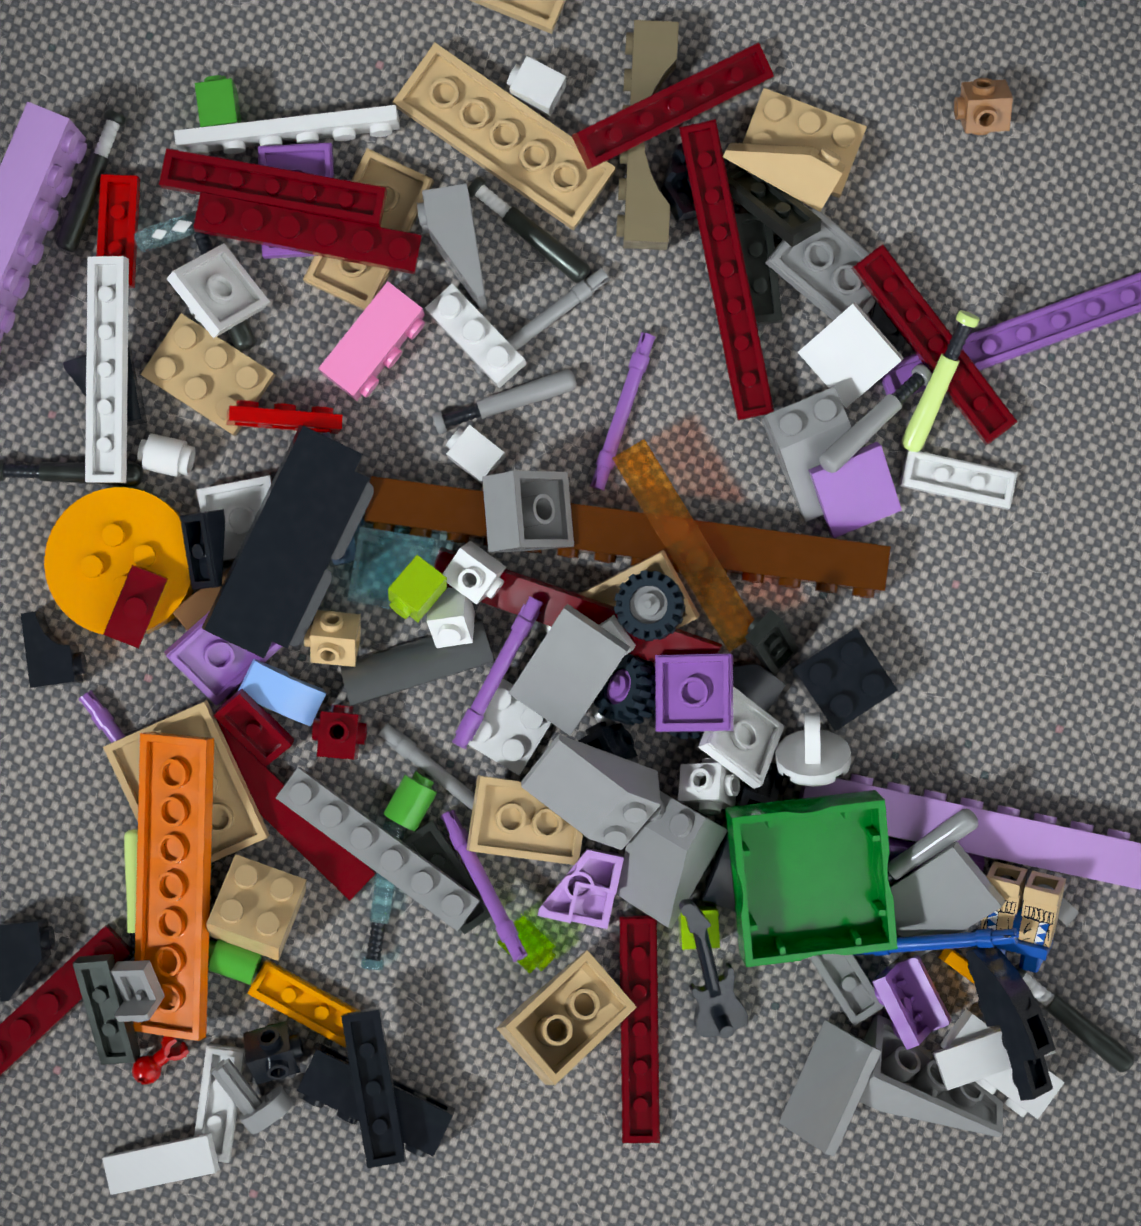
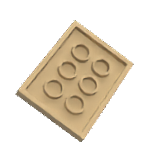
(234, 812)

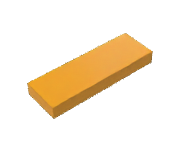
(301, 1001)

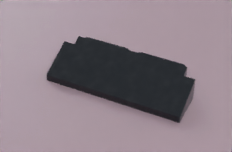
(294, 536)

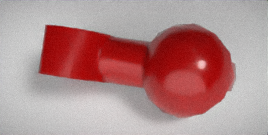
(149, 1067)

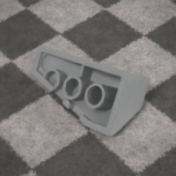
(912, 1087)

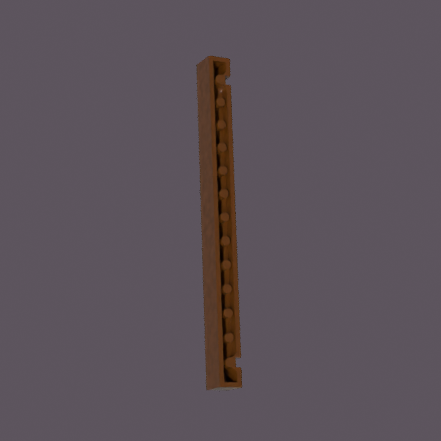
(630, 535)

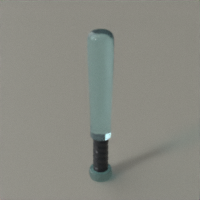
(380, 909)

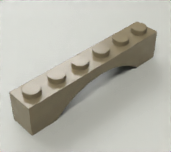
(646, 210)

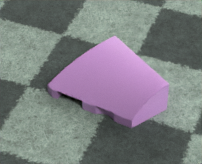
(586, 890)

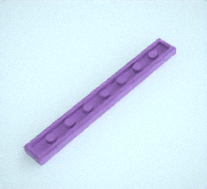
(1038, 328)

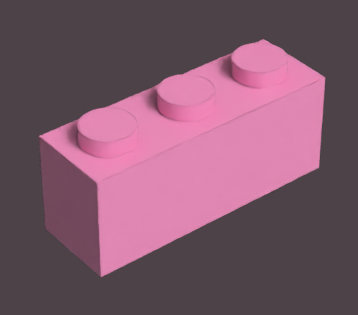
(373, 342)

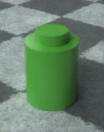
(411, 801)
(233, 961)

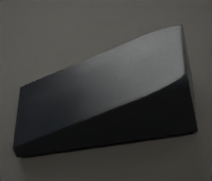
(204, 547)

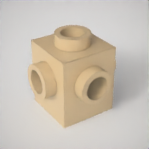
(334, 638)

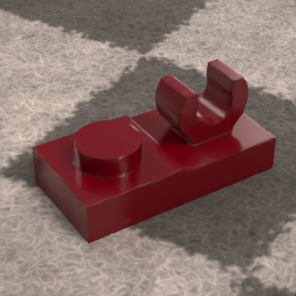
(254, 727)

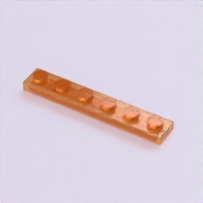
(685, 543)

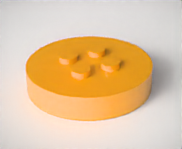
(100, 541)

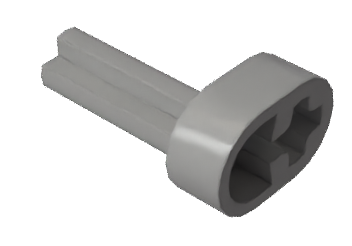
(256, 1111)

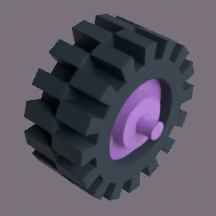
(629, 692)

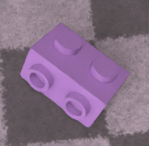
(911, 1001)

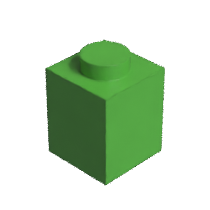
(217, 101)

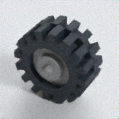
(649, 605)

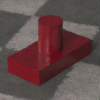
(135, 606)

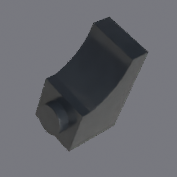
(48, 658)

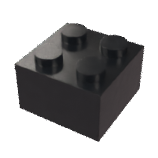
(843, 679)

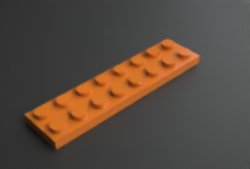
(175, 877)

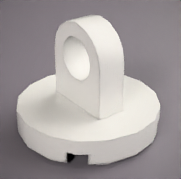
(813, 755)

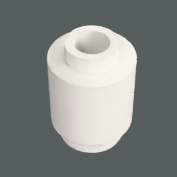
(166, 455)

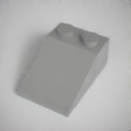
(450, 222)
(800, 437)
(594, 790)
(667, 859)

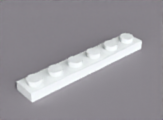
(299, 129)
(107, 369)

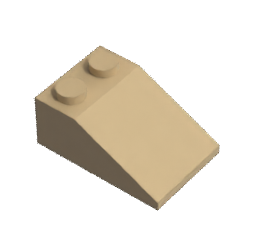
(566, 1018)

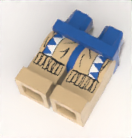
(1033, 921)

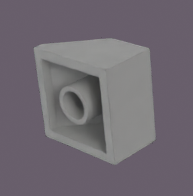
(527, 511)

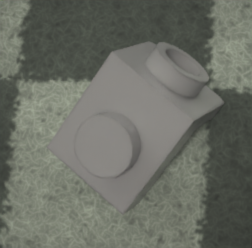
(138, 989)

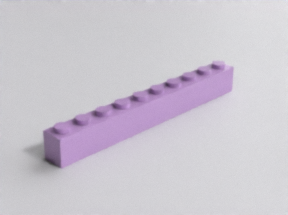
(1004, 833)

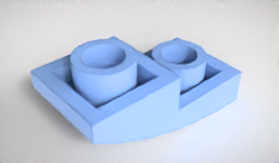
(282, 693)

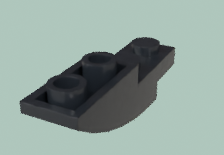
(720, 883)
(1010, 1003)

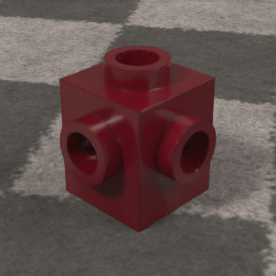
(324, 732)

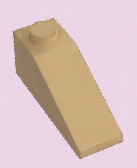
(795, 170)

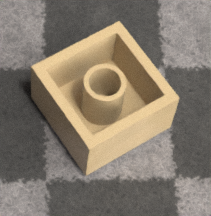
(256, 907)

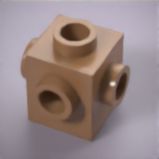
(984, 106)

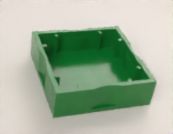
(811, 877)

